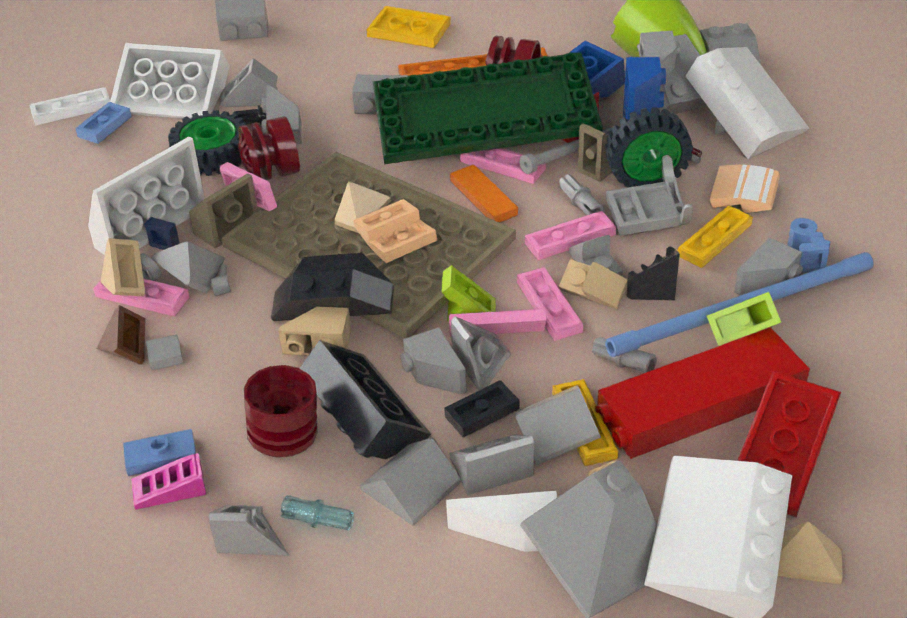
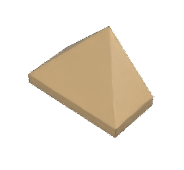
(358, 202)
(123, 268)
(810, 555)

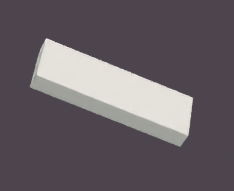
(69, 106)

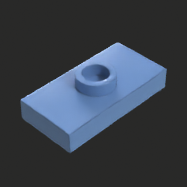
(157, 451)

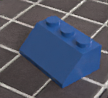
(643, 85)

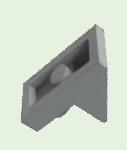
(596, 251)

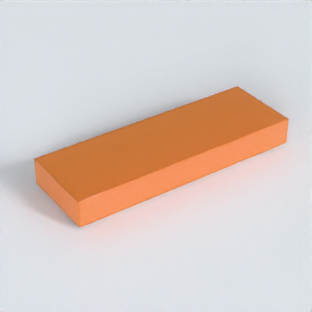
(484, 193)

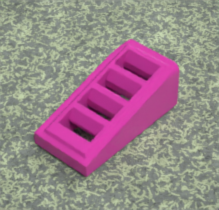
(188, 484)

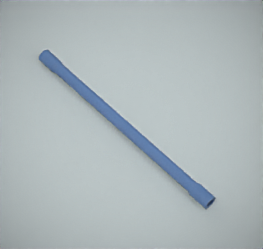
(634, 340)

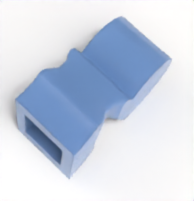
(814, 247)

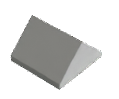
(558, 424)
(494, 462)
(413, 481)

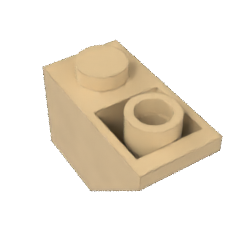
(319, 323)

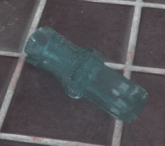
(316, 513)

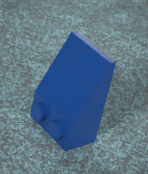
(603, 68)

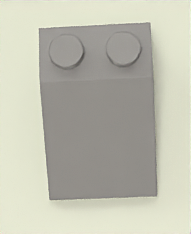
(678, 91)

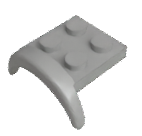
(649, 205)

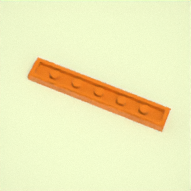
(446, 64)

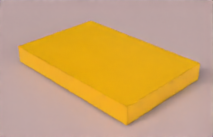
(409, 26)

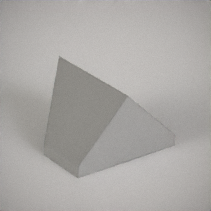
(190, 264)
(478, 351)
(244, 531)

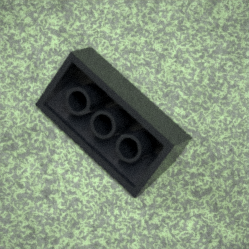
(362, 401)

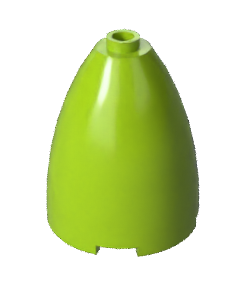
(654, 16)

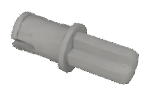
(580, 195)
(635, 359)

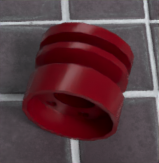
(504, 51)
(270, 149)
(281, 410)

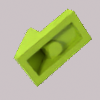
(465, 294)
(744, 319)

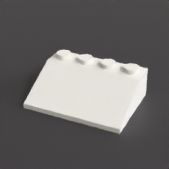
(169, 80)
(745, 99)
(157, 188)
(720, 535)

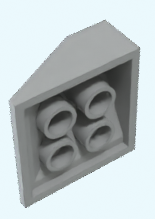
(597, 538)

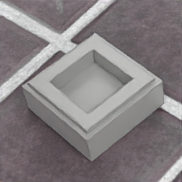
(164, 352)

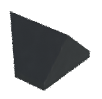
(656, 280)

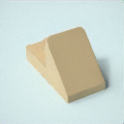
(593, 283)

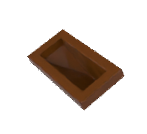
(125, 336)

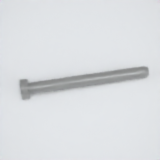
(530, 162)

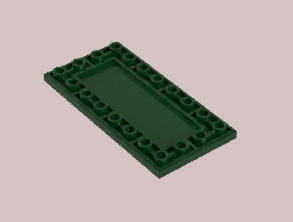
(484, 107)

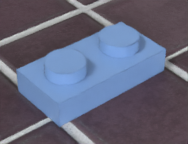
(103, 122)

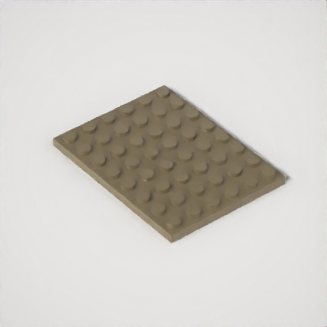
(306, 227)

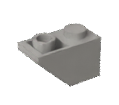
(278, 105)

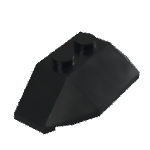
(333, 282)

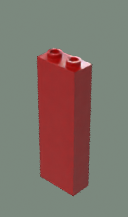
(695, 392)

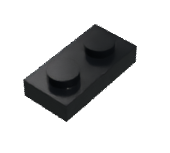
(481, 408)

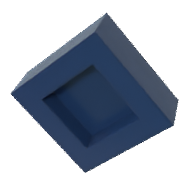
(161, 233)

